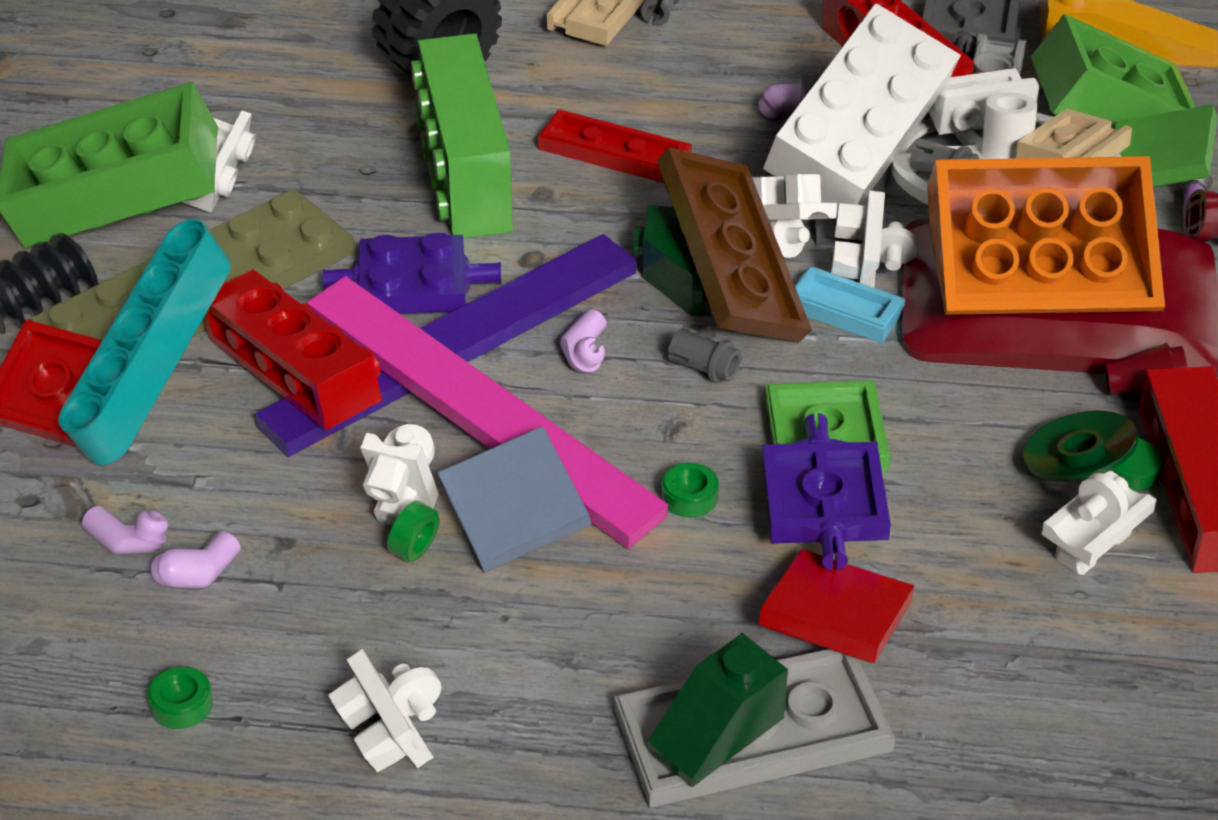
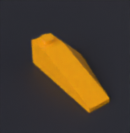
(1141, 25)

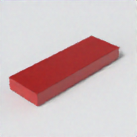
(606, 144)

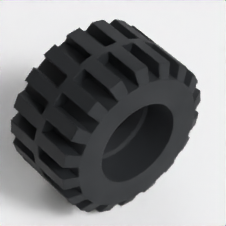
(407, 21)

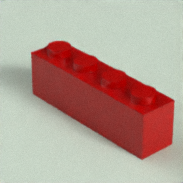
(1182, 422)

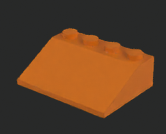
(1045, 235)

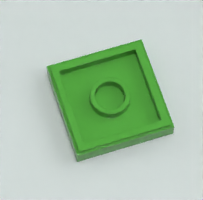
(1177, 143)
(848, 405)

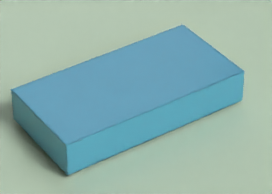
(849, 304)

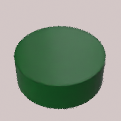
(1142, 467)
(690, 489)
(413, 531)
(180, 697)

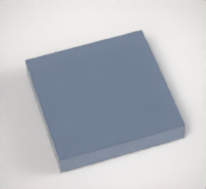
(514, 499)

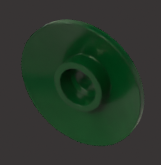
(1080, 445)

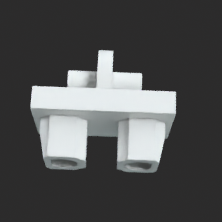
(802, 203)
(864, 223)
(399, 470)
(1096, 520)
(395, 733)

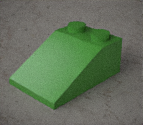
(1105, 75)

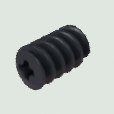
(42, 276)

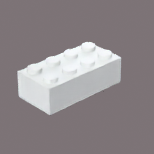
(863, 108)

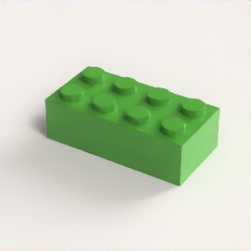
(463, 136)
(109, 165)

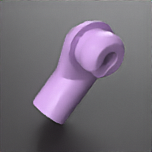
(780, 99)
(579, 342)
(121, 538)
(195, 566)

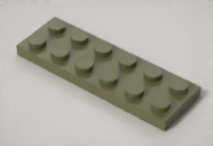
(277, 239)

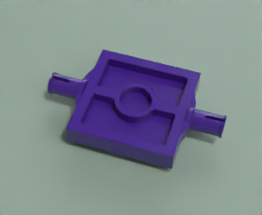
(416, 272)
(825, 492)

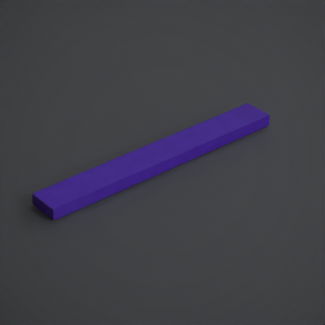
(479, 328)

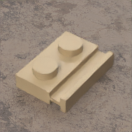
(592, 19)
(1074, 135)

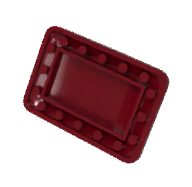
(1065, 339)

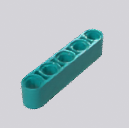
(145, 343)

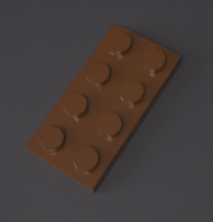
(733, 246)

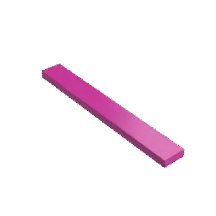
(484, 407)

